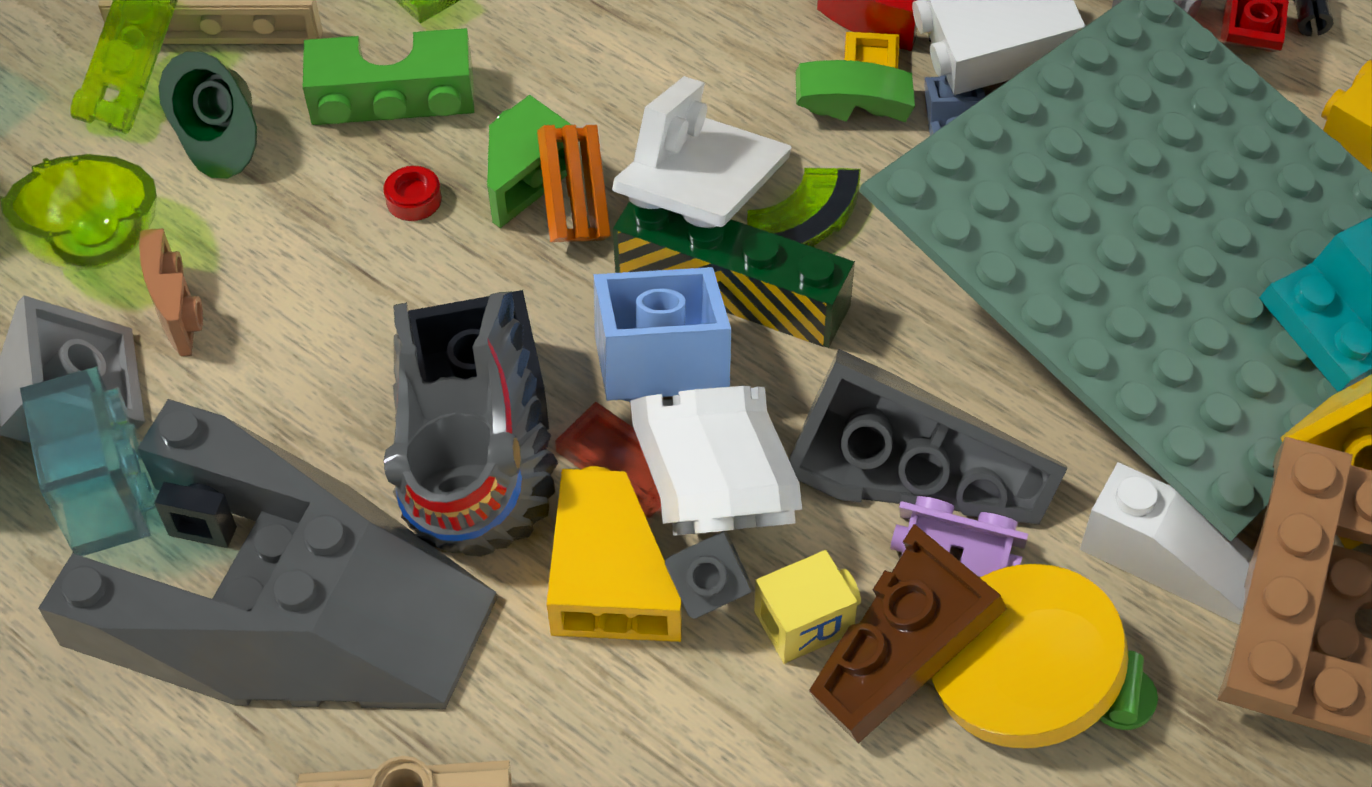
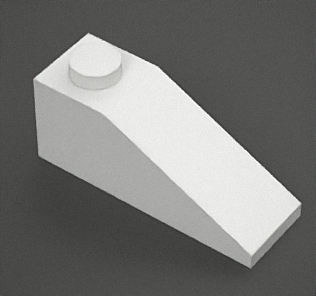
(1167, 542)

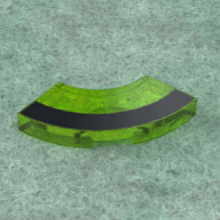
(814, 209)

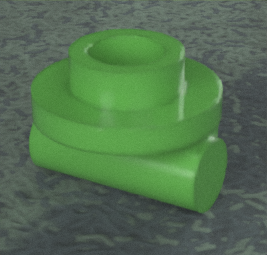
(1136, 699)

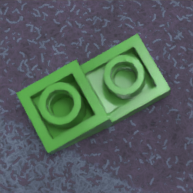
(840, 85)

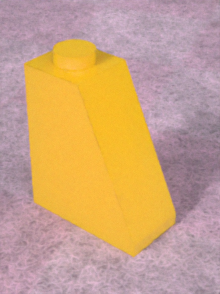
(607, 564)

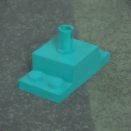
(1330, 306)

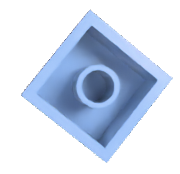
(661, 332)

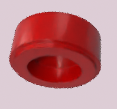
(412, 193)

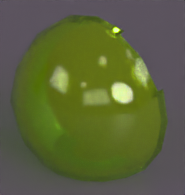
(81, 210)

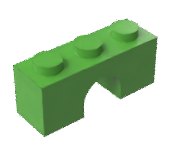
(427, 83)

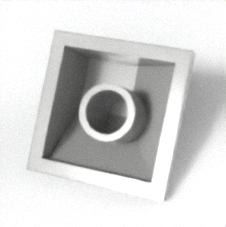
(58, 341)

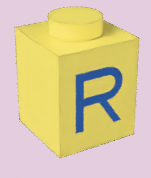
(806, 605)

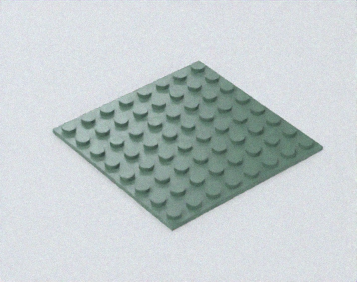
(1122, 232)

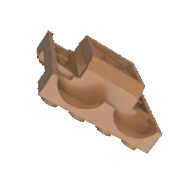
(1297, 627)

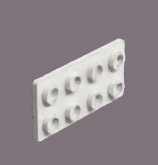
(694, 161)

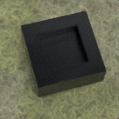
(196, 513)

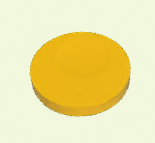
(1042, 664)

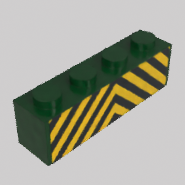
(757, 271)

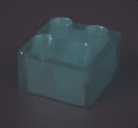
(88, 461)

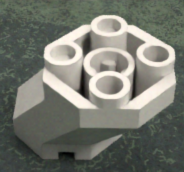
(716, 460)

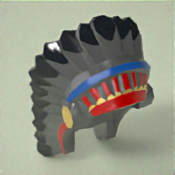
(470, 450)

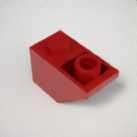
(1255, 23)

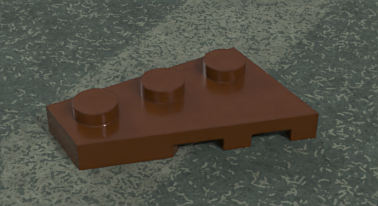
(910, 632)

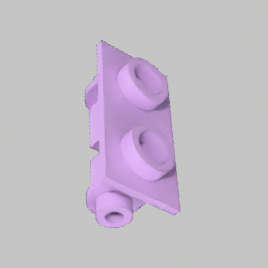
(984, 542)

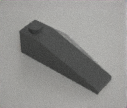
(895, 442)

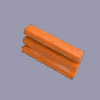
(593, 178)

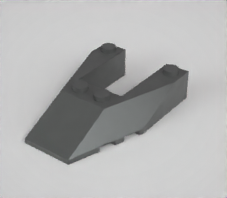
(313, 608)

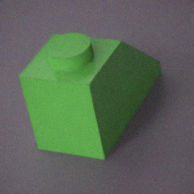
(514, 158)

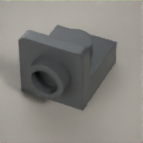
(708, 575)

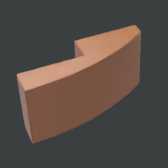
(164, 277)

